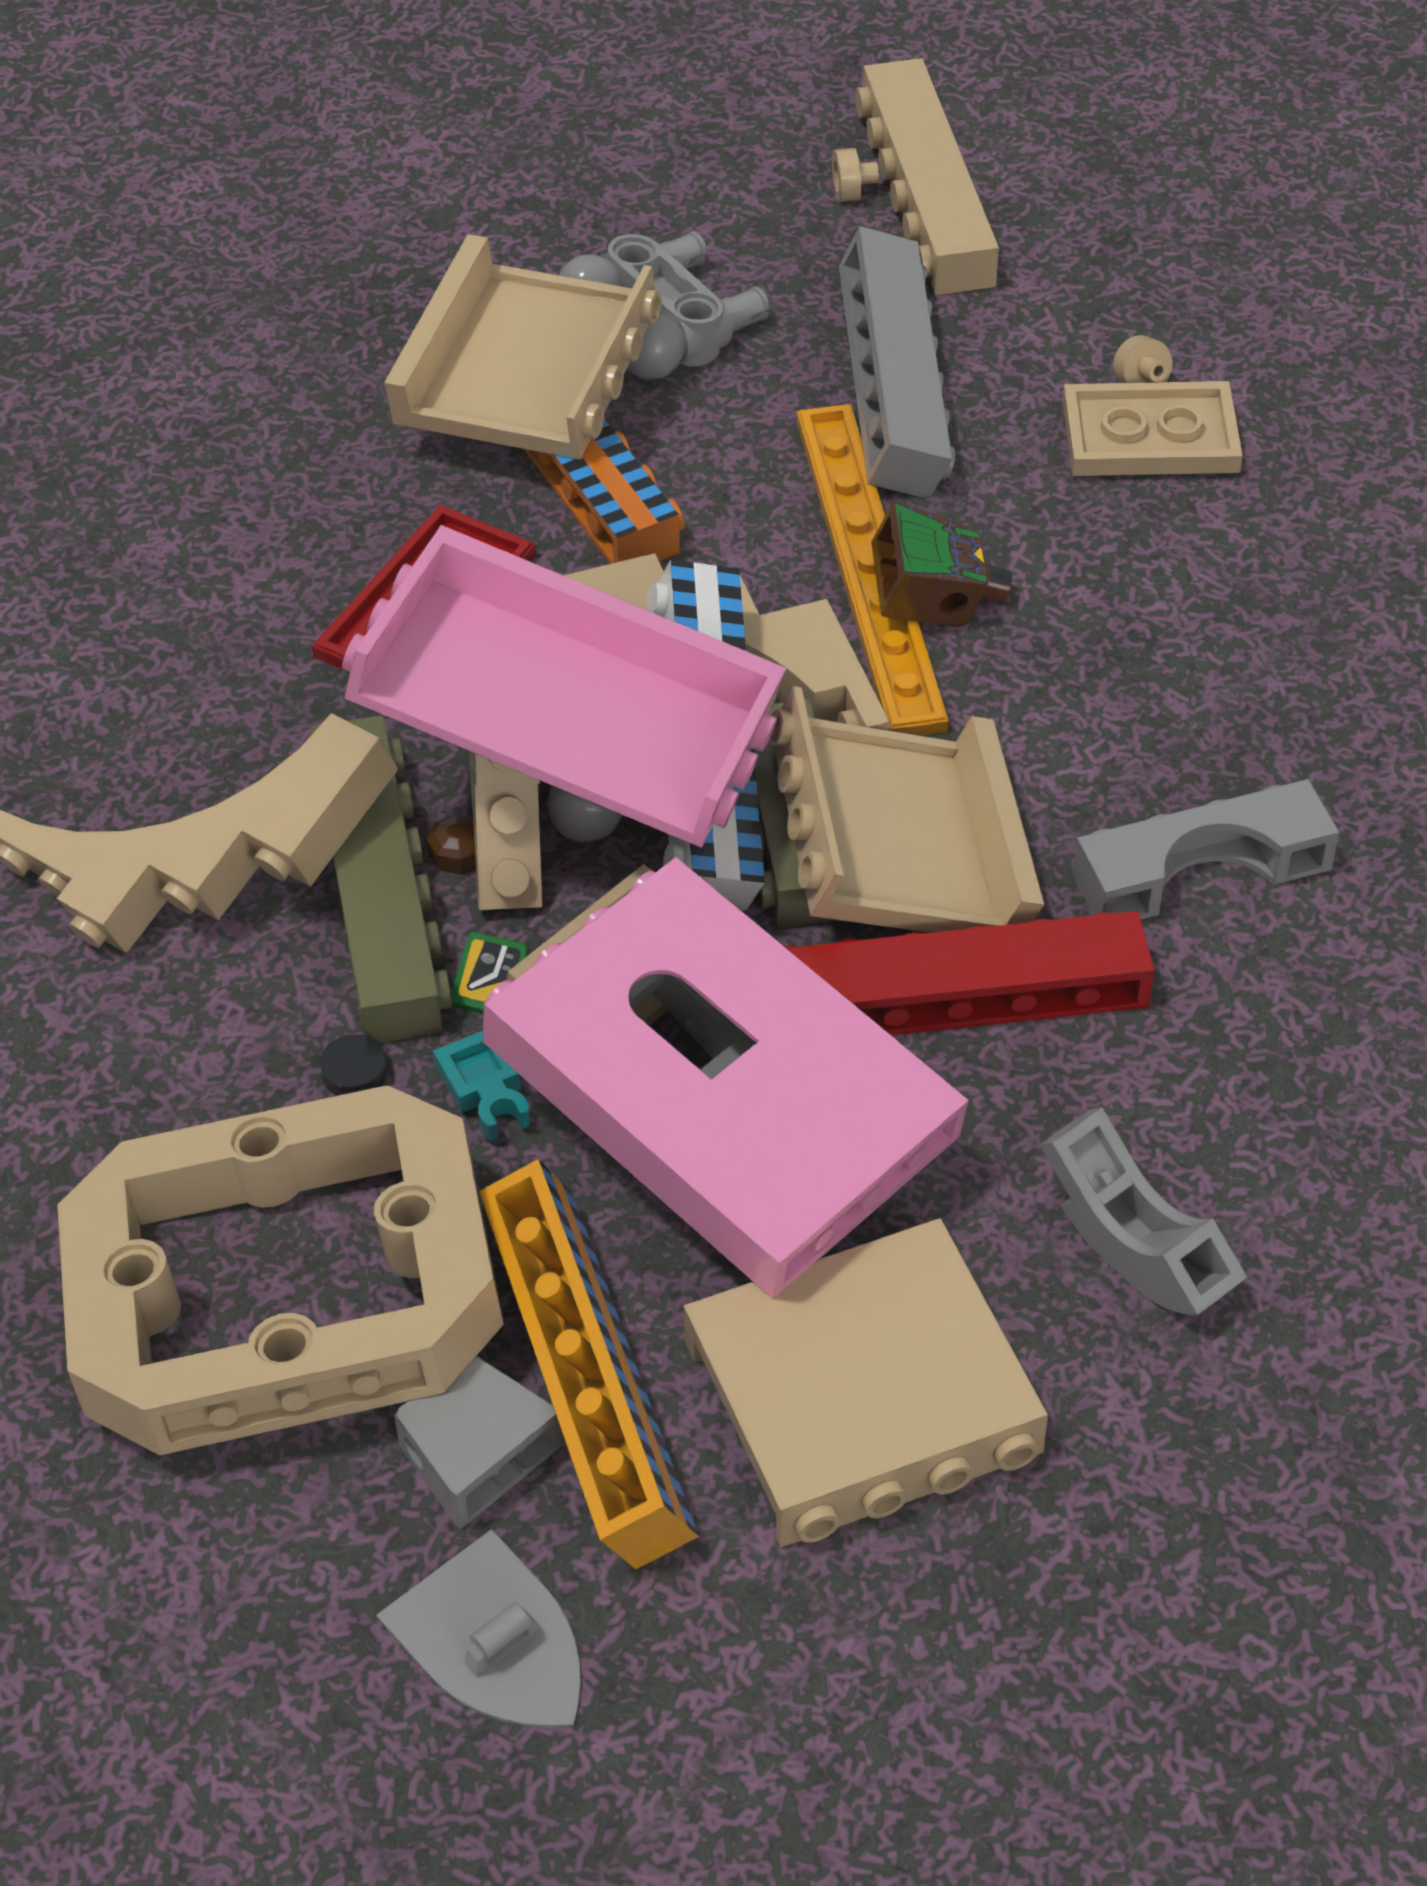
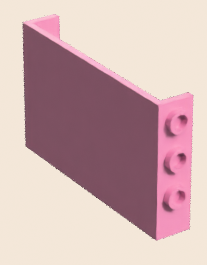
(566, 685)

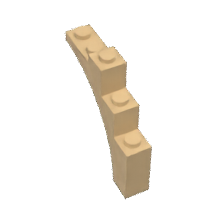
(505, 835)
(202, 861)

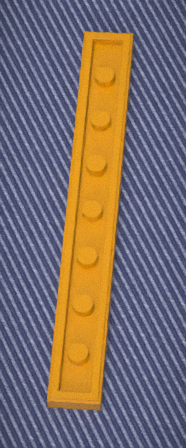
(853, 515)

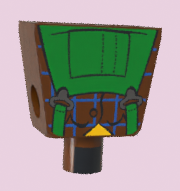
(932, 568)

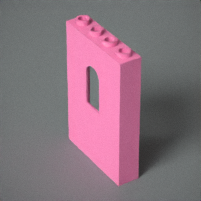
(782, 1141)

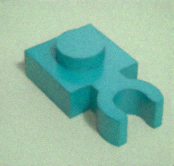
(481, 1080)

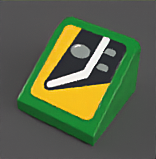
(484, 967)

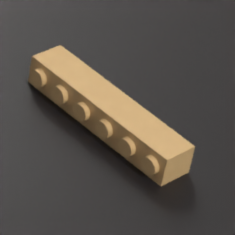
(927, 176)

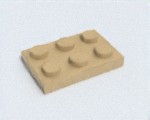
(1151, 428)

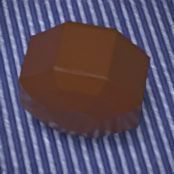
(452, 844)

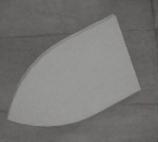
(491, 1637)

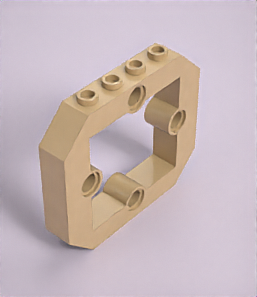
(289, 1370)

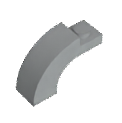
(1150, 1243)

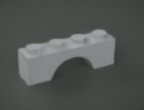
(1272, 831)

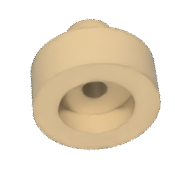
(850, 174)
(1142, 361)

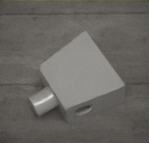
(477, 1438)

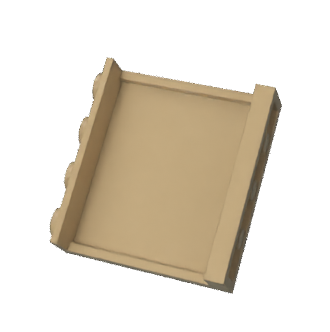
(519, 354)
(903, 824)
(867, 1382)

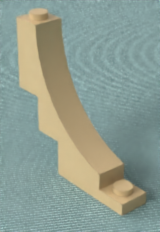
(799, 638)

